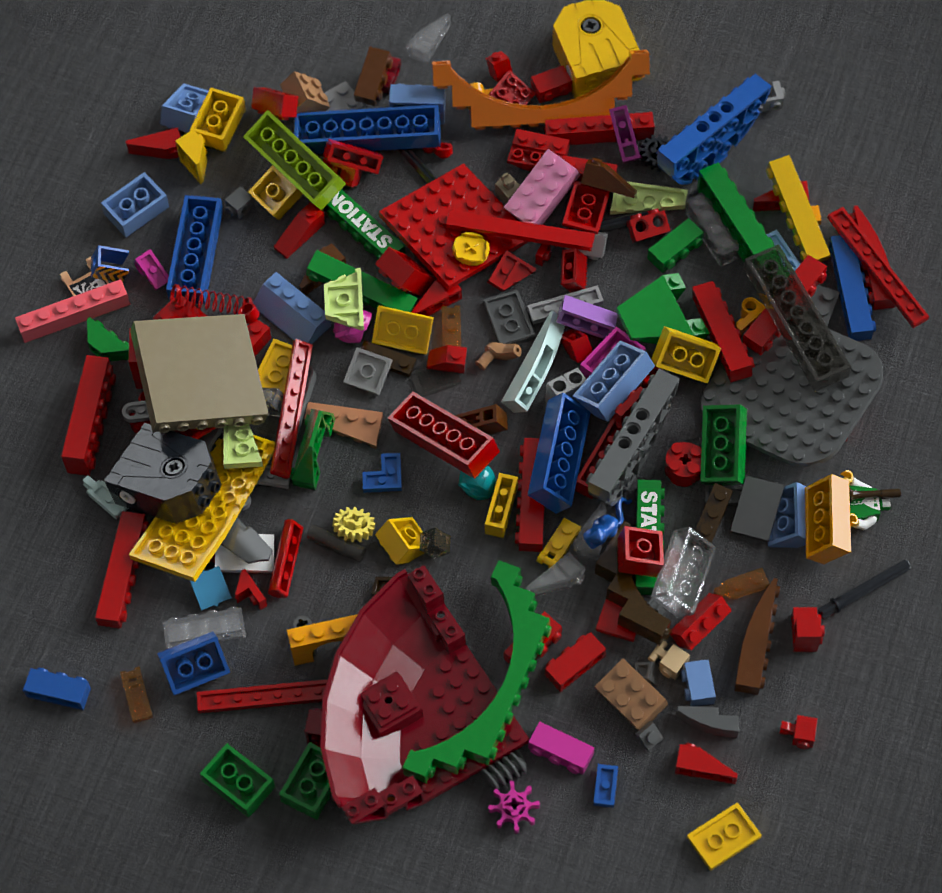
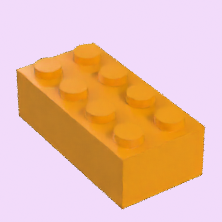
(827, 519)

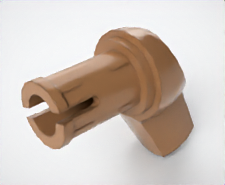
(498, 351)

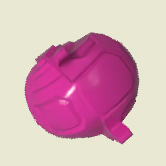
(349, 334)

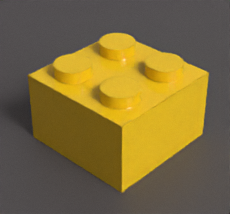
(275, 192)

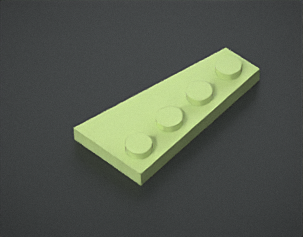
(649, 198)
(240, 448)

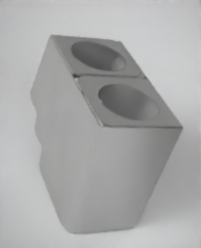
(557, 384)

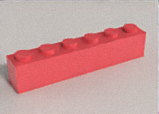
(72, 311)

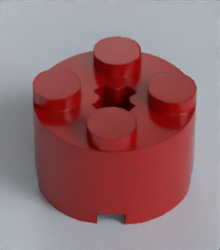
(683, 464)

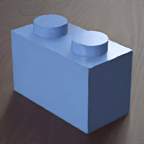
(699, 683)

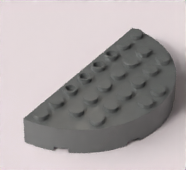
(632, 444)

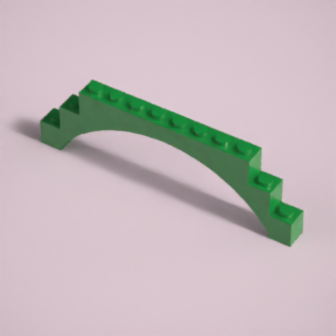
(482, 736)

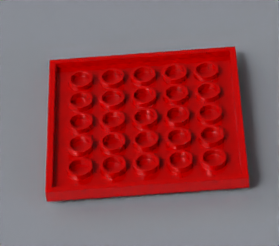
(422, 220)

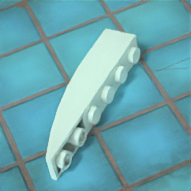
(535, 366)

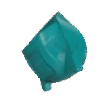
(481, 487)

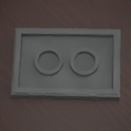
(509, 318)
(757, 508)

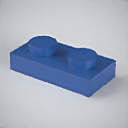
(605, 785)

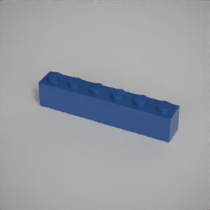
(852, 292)

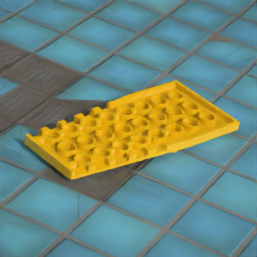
(190, 545)

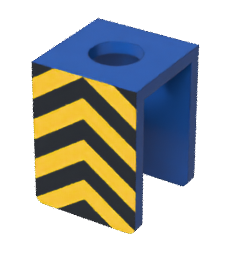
(109, 255)

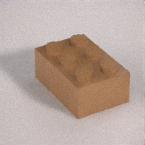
(631, 695)

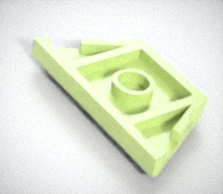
(345, 300)

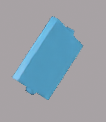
(210, 588)

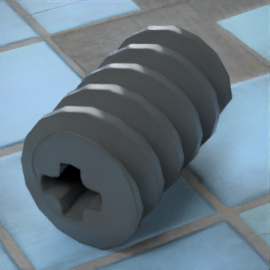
(504, 770)

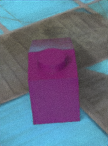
(624, 134)

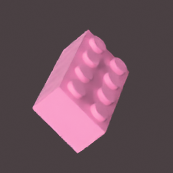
(542, 189)

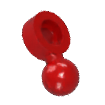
(443, 151)

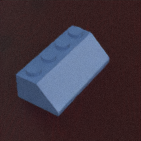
(291, 310)
(614, 380)

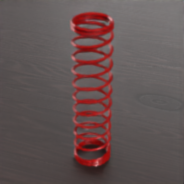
(178, 293)

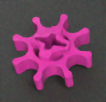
(506, 810)

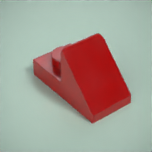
(247, 588)

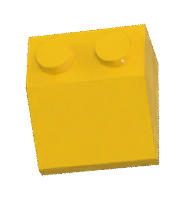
(193, 154)
(400, 539)

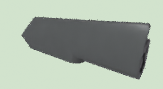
(246, 543)

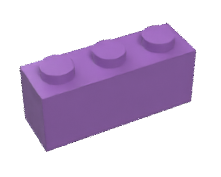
(586, 317)

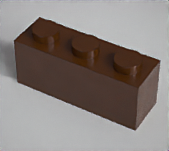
(373, 76)

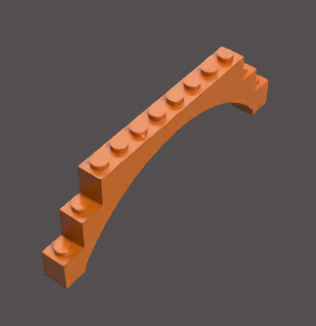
(497, 113)

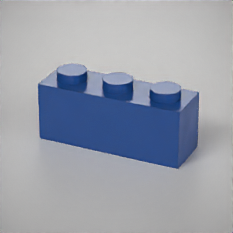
(57, 688)

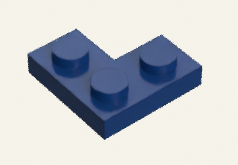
(386, 480)

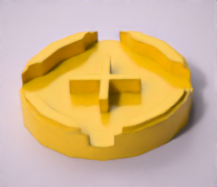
(471, 248)

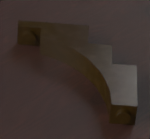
(636, 612)

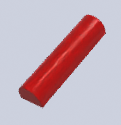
(285, 559)

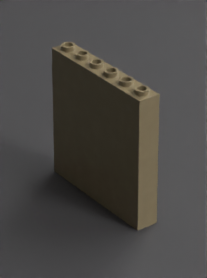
(198, 372)

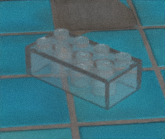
(683, 572)

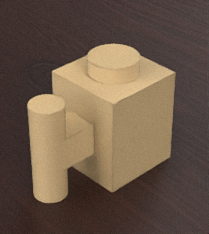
(671, 661)

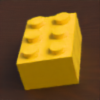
(219, 118)
(685, 354)

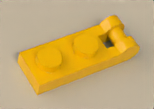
(559, 542)

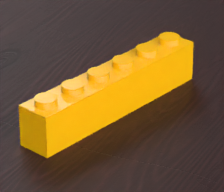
(797, 209)

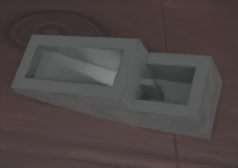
(709, 721)

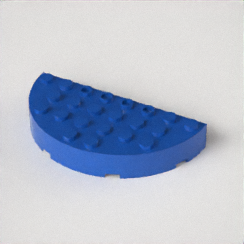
(714, 132)

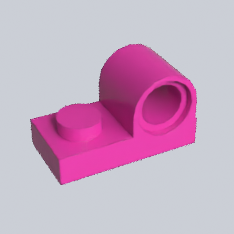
(150, 267)

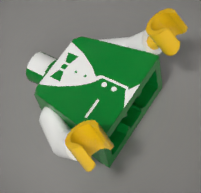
(864, 511)

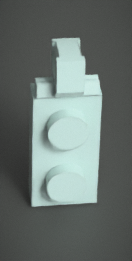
(100, 494)

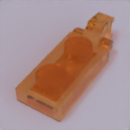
(743, 584)

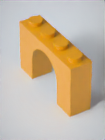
(307, 638)

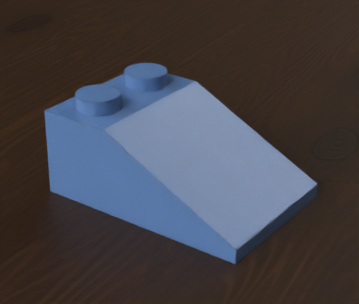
(182, 107)

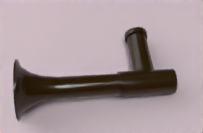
(883, 494)

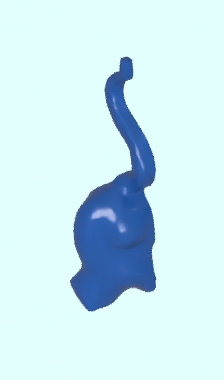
(605, 526)

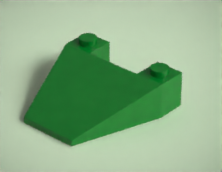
(657, 307)
(306, 468)

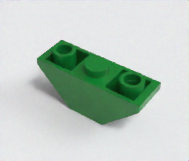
(105, 342)

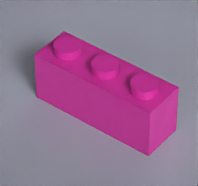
(560, 748)

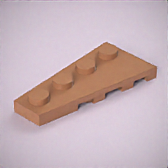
(352, 422)

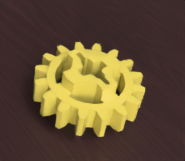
(353, 524)

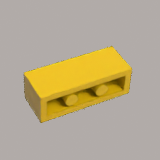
(501, 505)

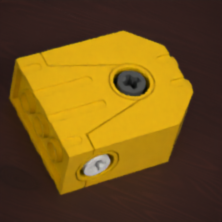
(592, 42)

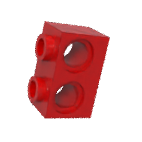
(349, 175)
(649, 228)

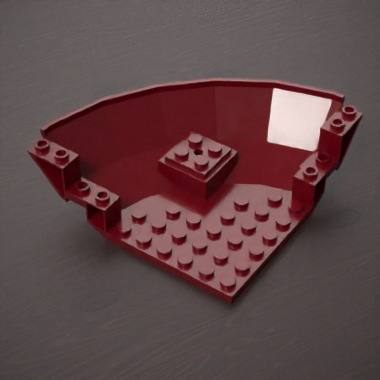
(436, 690)

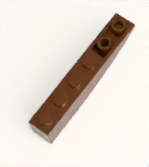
(756, 643)

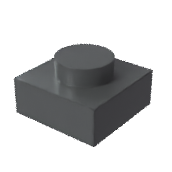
(649, 736)

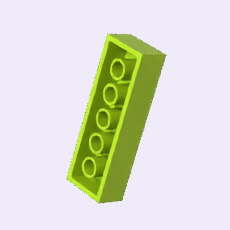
(294, 160)

